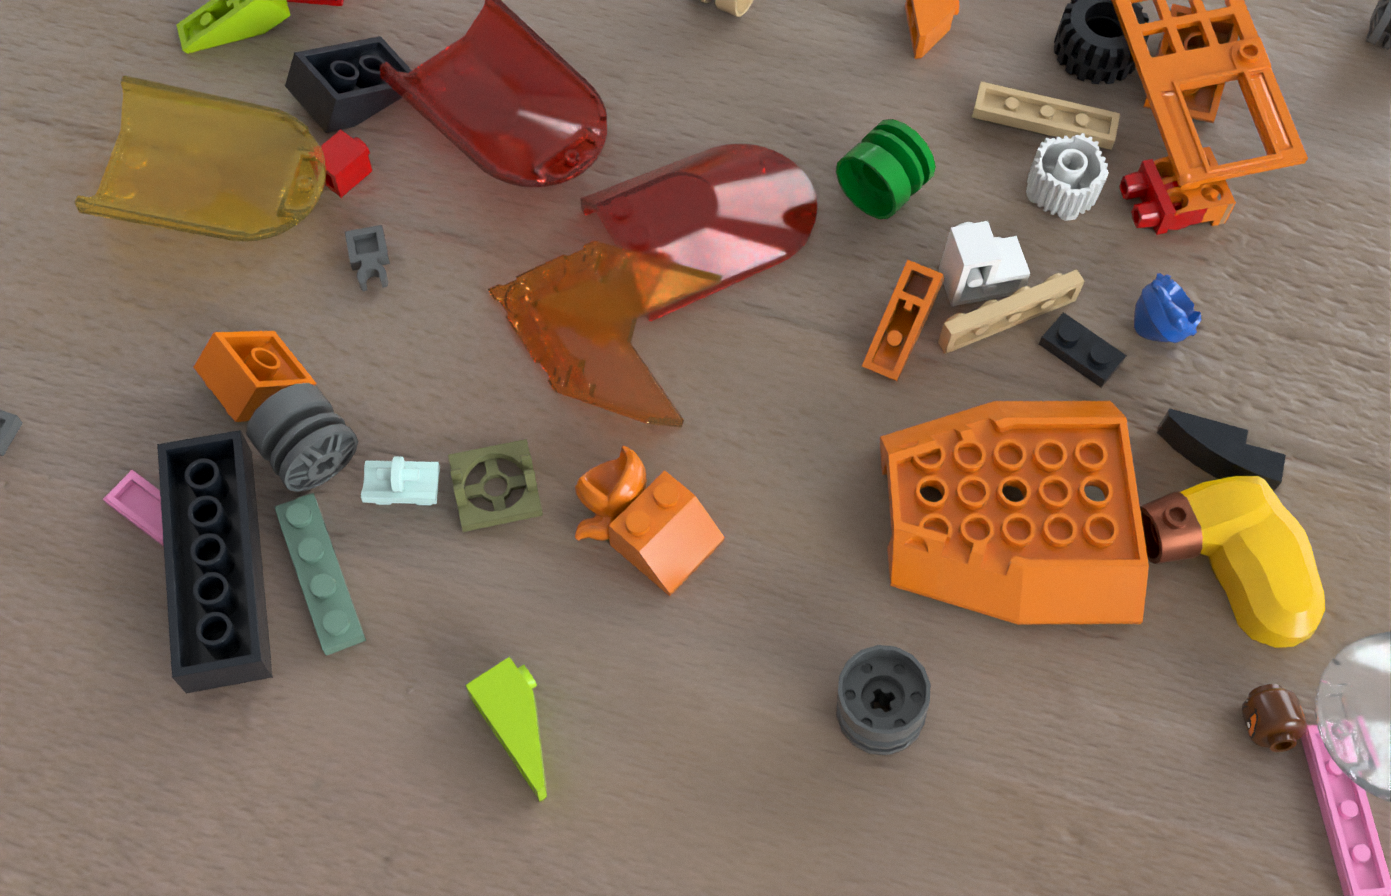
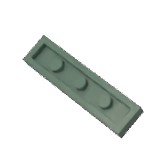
(319, 574)

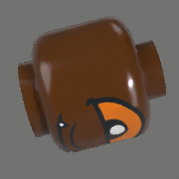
(1274, 717)

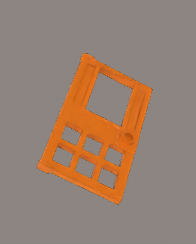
(1215, 64)

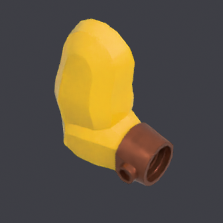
(1252, 548)

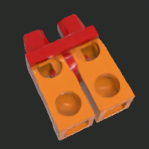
(1169, 207)

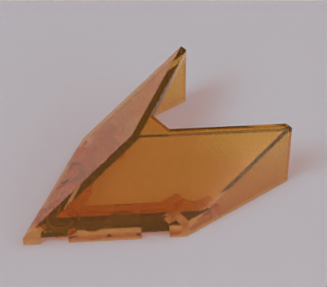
(581, 321)

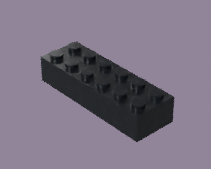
(213, 563)

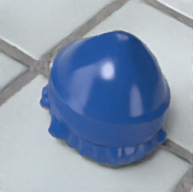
(1165, 312)

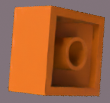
(248, 369)
(665, 533)

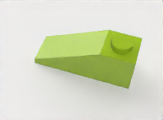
(229, 21)
(510, 710)

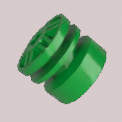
(885, 169)

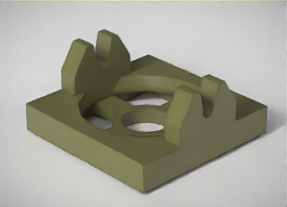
(476, 518)

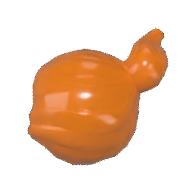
(608, 492)

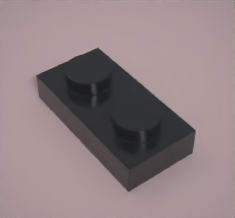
(1082, 349)

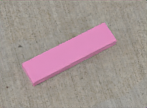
(1347, 823)

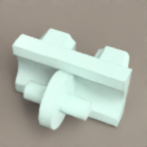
(400, 482)

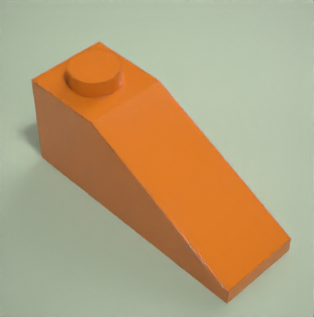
(903, 320)

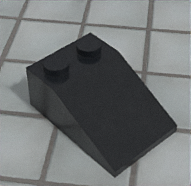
(344, 82)

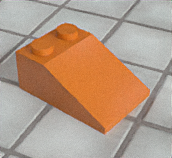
(1201, 101)

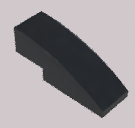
(1220, 448)

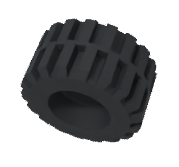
(1094, 42)

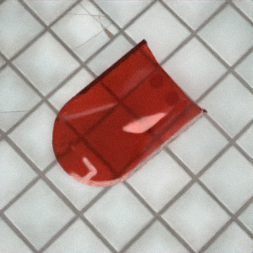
(508, 102)
(713, 211)

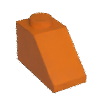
(929, 22)

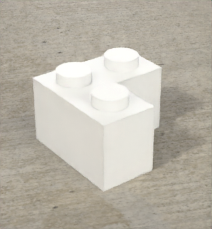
(981, 265)

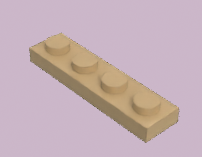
(1045, 114)
(1003, 314)

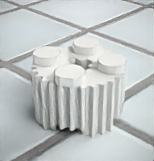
(1067, 175)

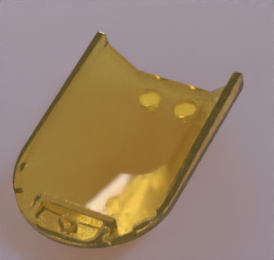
(207, 165)

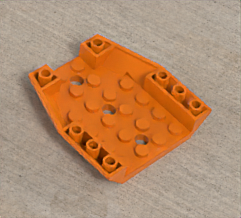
(1028, 559)

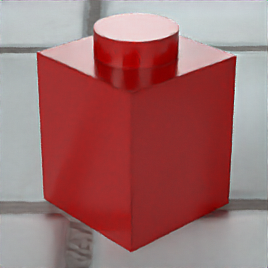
(345, 162)

